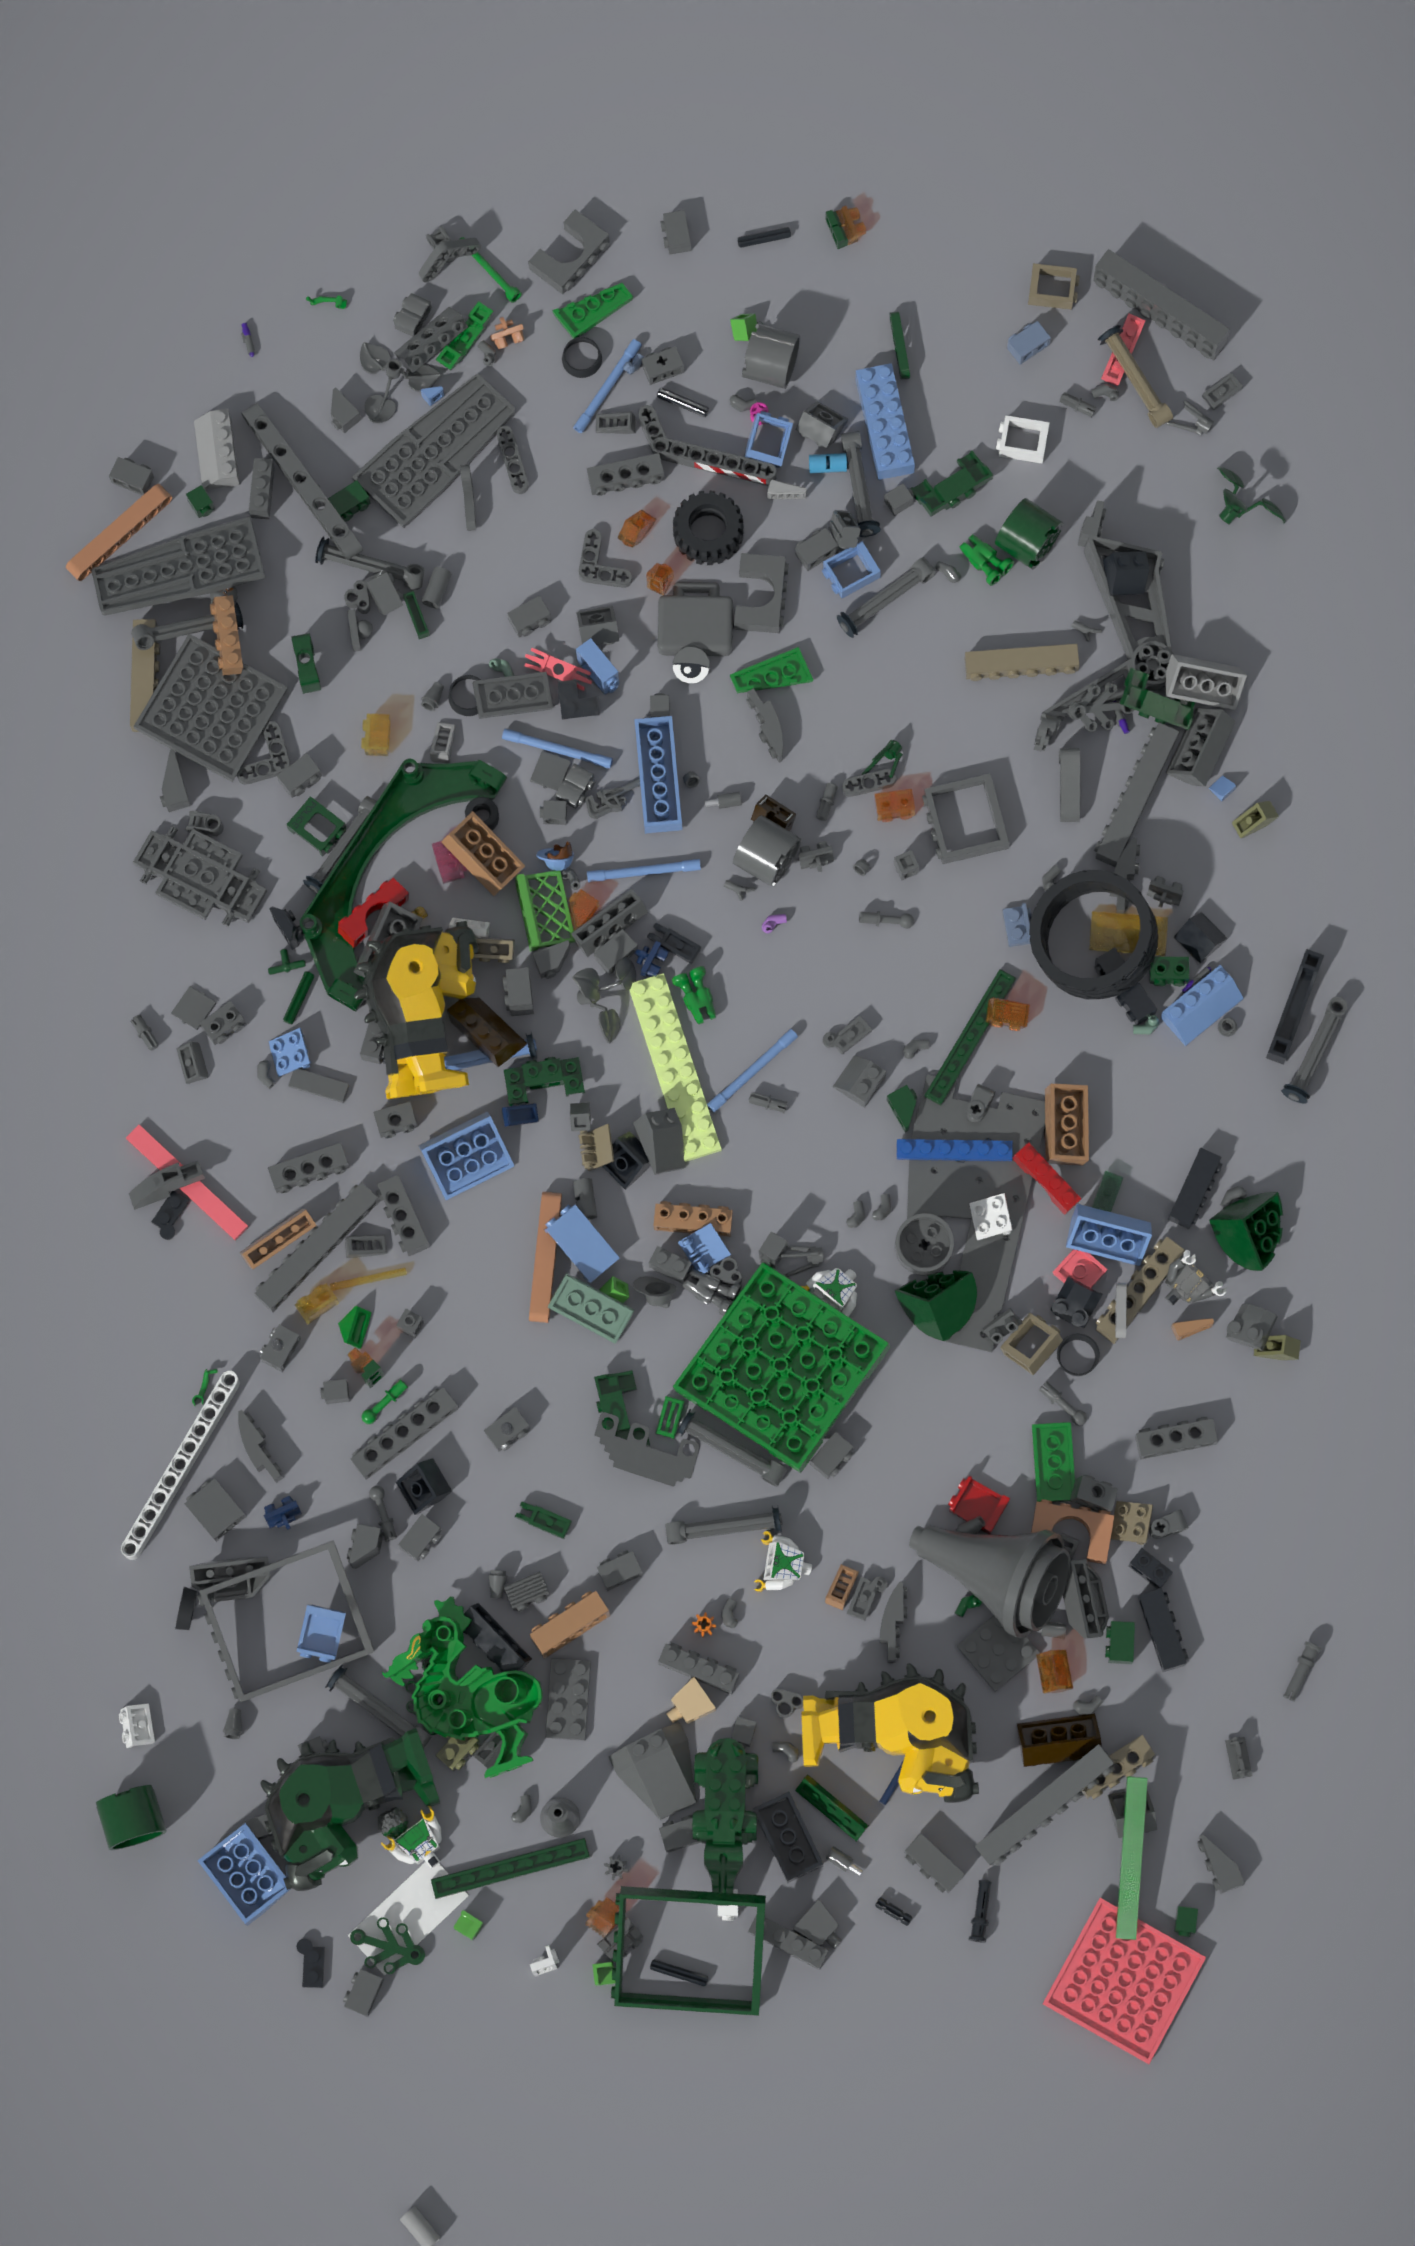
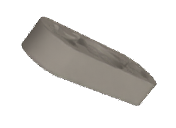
(1120, 1310)

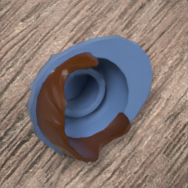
(557, 857)

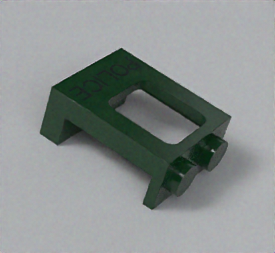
(305, 814)

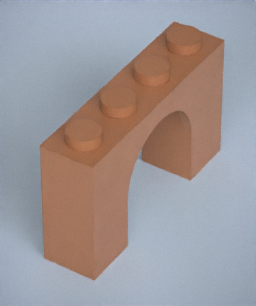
(1098, 1525)

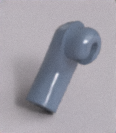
(635, 365)

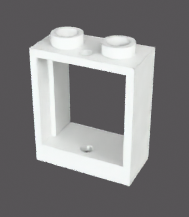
(1018, 453)

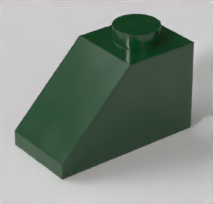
(903, 1105)

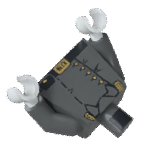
(1189, 1282)

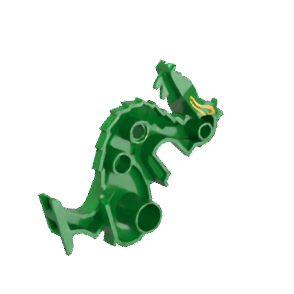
(476, 1702)

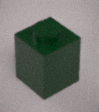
(200, 501)
(1185, 1921)

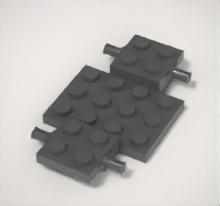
(200, 875)

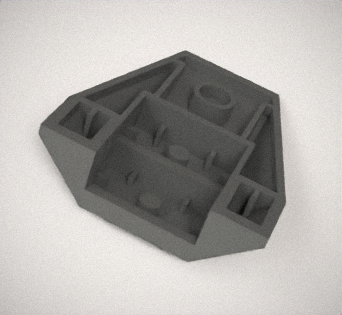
(658, 1770)

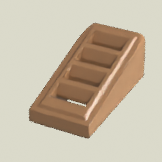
(1189, 1328)
(834, 1601)

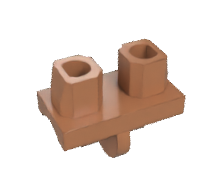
(515, 332)

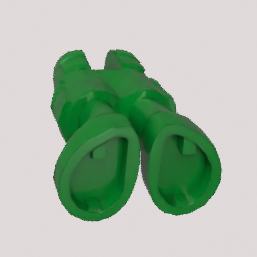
(983, 554)
(698, 999)

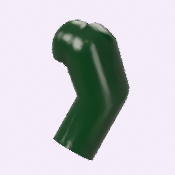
(967, 1603)

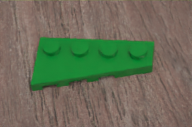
(587, 313)
(775, 672)

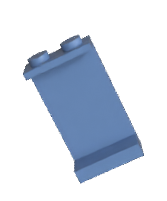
(581, 1242)

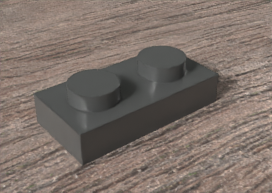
(1222, 391)

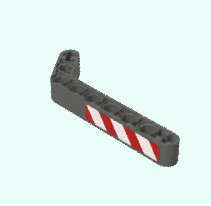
(706, 454)

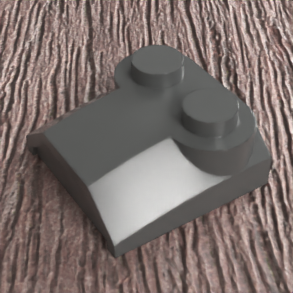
(1251, 1326)

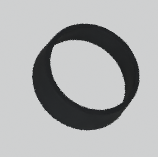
(582, 373)
(462, 711)
(1082, 1337)
(186, 1609)

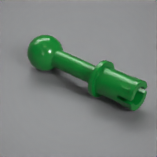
(370, 1415)

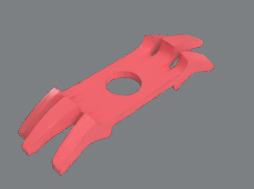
(548, 663)

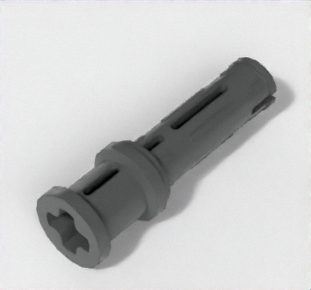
(1305, 1662)

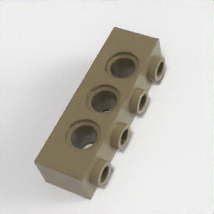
(1140, 1748)

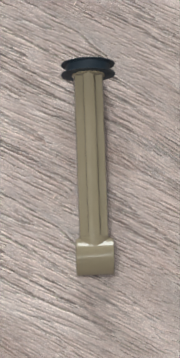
(1159, 412)

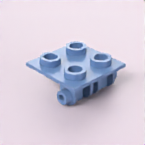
(289, 1052)
(704, 1248)

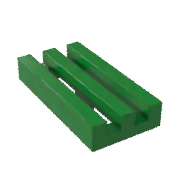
(665, 1433)

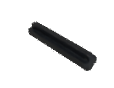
(763, 237)
(683, 402)
(679, 1972)

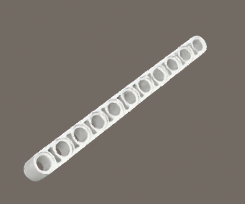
(180, 1474)

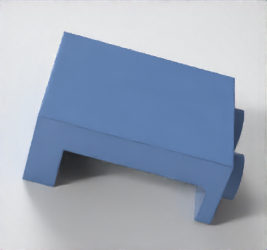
(321, 1633)

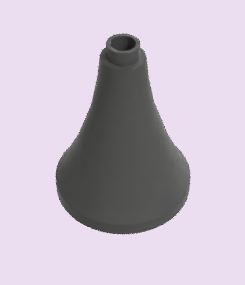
(1011, 1574)

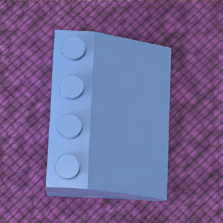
(466, 1155)
(245, 1874)

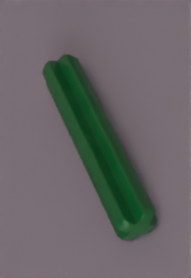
(298, 997)

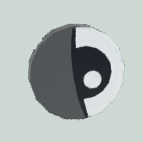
(691, 664)

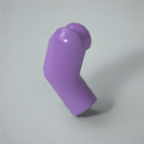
(771, 922)

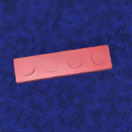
(1132, 329)

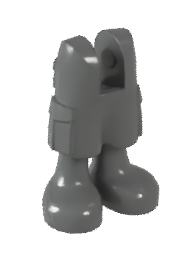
(707, 1287)

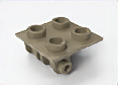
(597, 1147)
(1131, 1522)

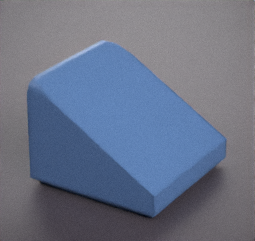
(432, 395)
(1222, 788)

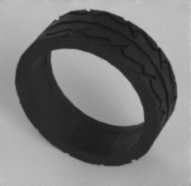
(1059, 896)

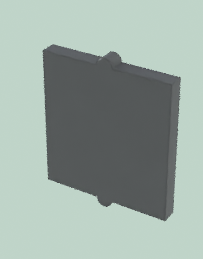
(550, 771)
(193, 1007)

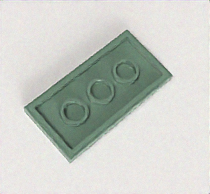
(590, 1308)

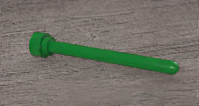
(512, 293)

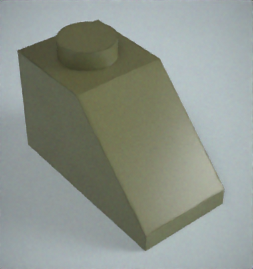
(1255, 818)
(1280, 1348)

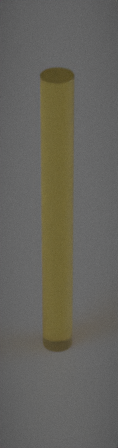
(368, 1279)

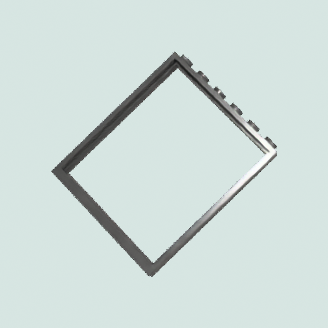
(218, 1637)

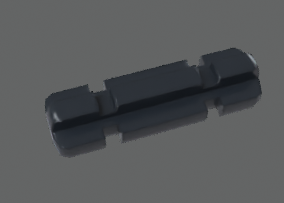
(893, 1911)

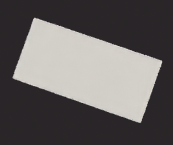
(412, 1905)

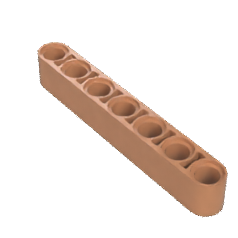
(119, 532)
(544, 1259)

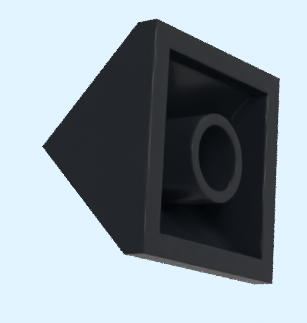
(1200, 937)

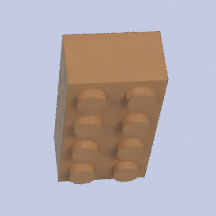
(483, 853)
(1066, 1124)
(570, 1624)

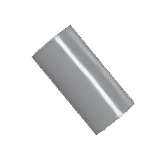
(420, 2227)

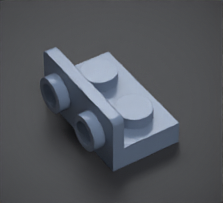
(1017, 925)

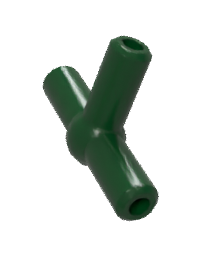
(286, 965)

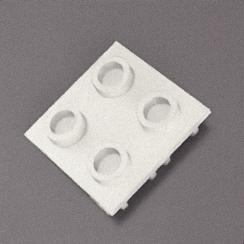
(991, 1216)

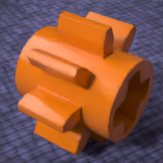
(708, 1628)

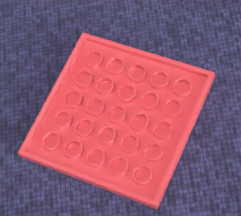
(1124, 1986)

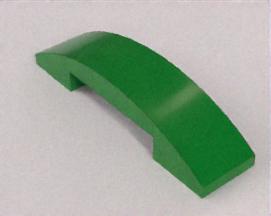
(460, 345)

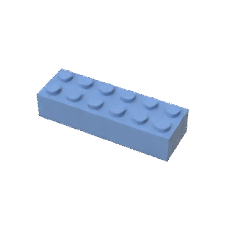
(884, 421)
(658, 774)

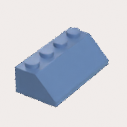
(1202, 1005)
(1108, 1234)

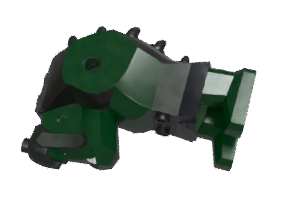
(333, 1790)

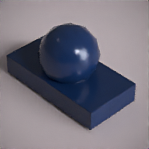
(520, 1114)

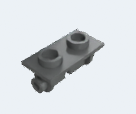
(1238, 1758)

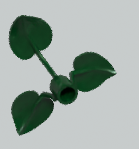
(1234, 505)

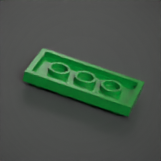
(1053, 1461)

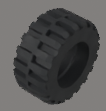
(705, 505)

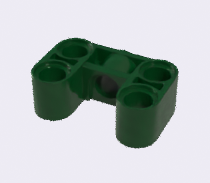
(307, 671)

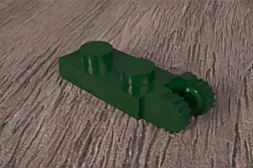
(545, 1520)

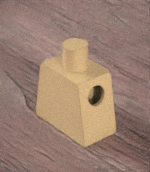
(690, 1703)

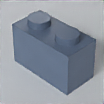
(1028, 342)

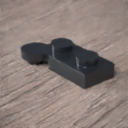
(169, 1214)
(313, 1964)

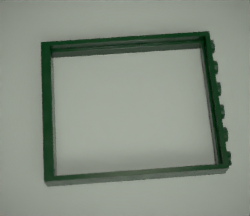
(680, 2002)

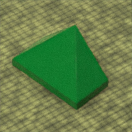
(354, 1326)

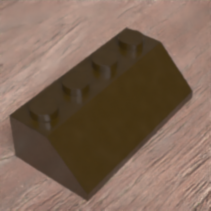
(485, 1029)
(1058, 1739)

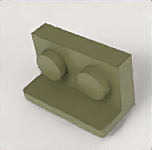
(456, 1750)

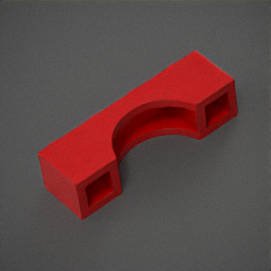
(354, 927)
(1036, 1166)

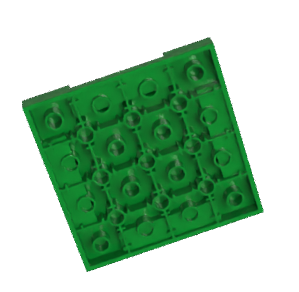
(781, 1366)

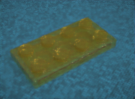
(1122, 932)

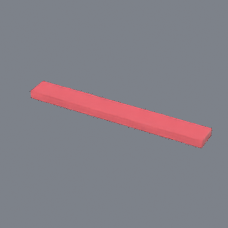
(196, 1191)

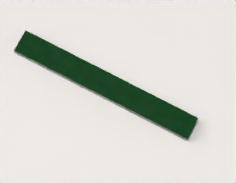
(968, 1040)
(510, 1868)

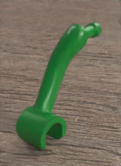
(340, 302)
(204, 1386)

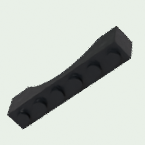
(1295, 1006)

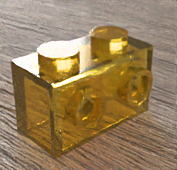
(376, 734)
(316, 1303)

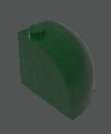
(1250, 1229)
(939, 1303)

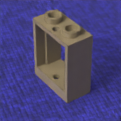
(1050, 300)
(1042, 1354)

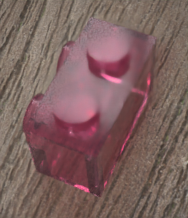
(449, 866)

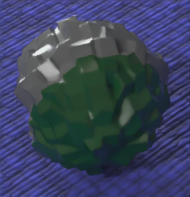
(392, 1823)

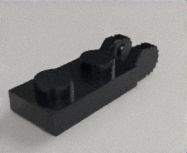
(676, 943)

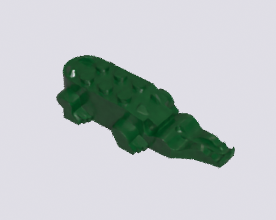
(724, 1822)

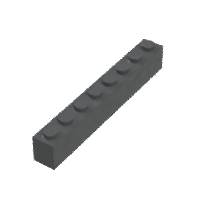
(1137, 794)
(316, 1247)

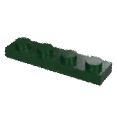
(832, 1808)

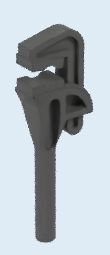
(611, 800)

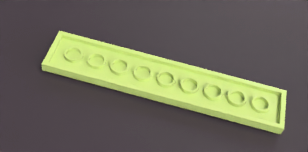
(674, 1065)

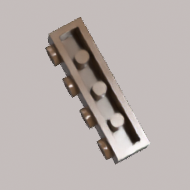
(227, 635)
(688, 1219)

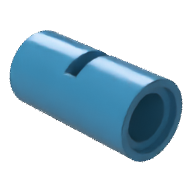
(827, 463)

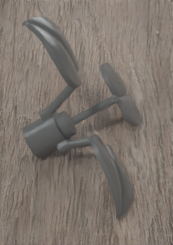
(376, 358)
(588, 981)

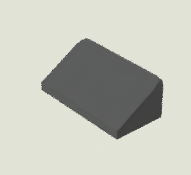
(192, 1062)
(489, 1750)

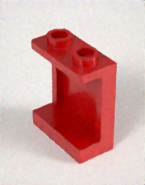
(977, 1501)

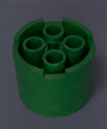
(1028, 533)
(130, 1817)

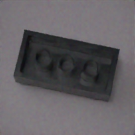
(788, 1837)

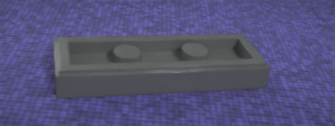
(319, 1085)

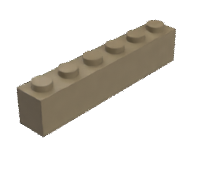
(1021, 661)
(143, 674)

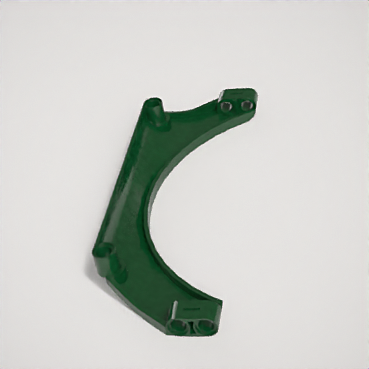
(399, 804)

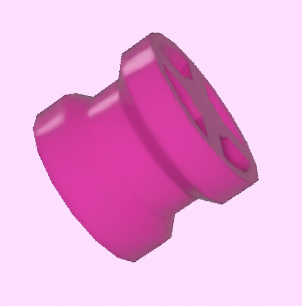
(757, 408)

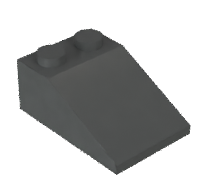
(662, 1140)

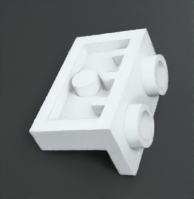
(480, 928)
(136, 1725)
(541, 1965)

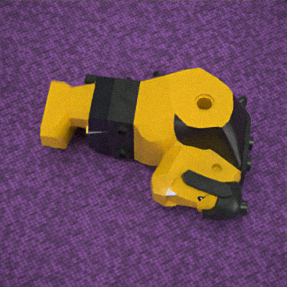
(407, 1002)
(902, 1718)

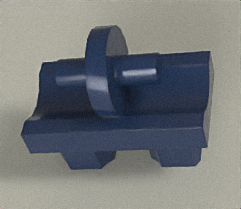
(656, 952)
(282, 1515)

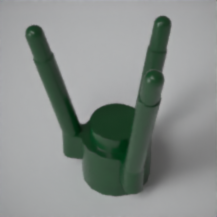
(890, 751)

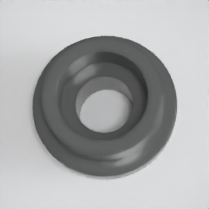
(1227, 1021)

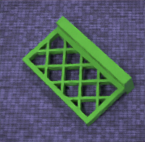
(528, 912)

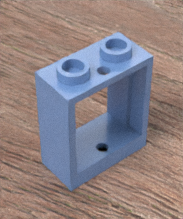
(780, 422)
(867, 560)
(601, 669)

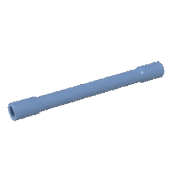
(586, 417)
(518, 737)
(602, 875)
(781, 1044)

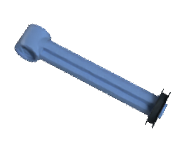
(478, 1058)

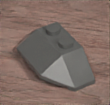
(213, 1572)
(1085, 1600)

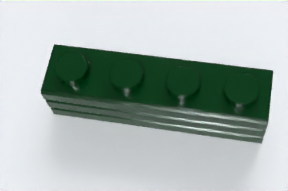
(416, 615)

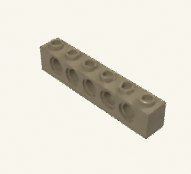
(1166, 1248)

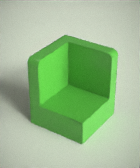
(743, 326)
(616, 1289)
(468, 1925)
(603, 1973)

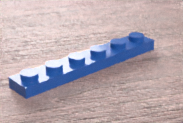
(954, 1150)

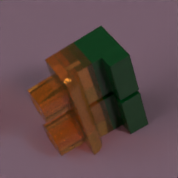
(842, 226)
(364, 1363)

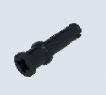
(980, 1922)

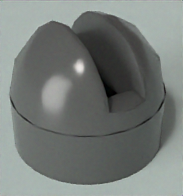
(690, 784)
(861, 867)

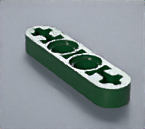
(899, 345)

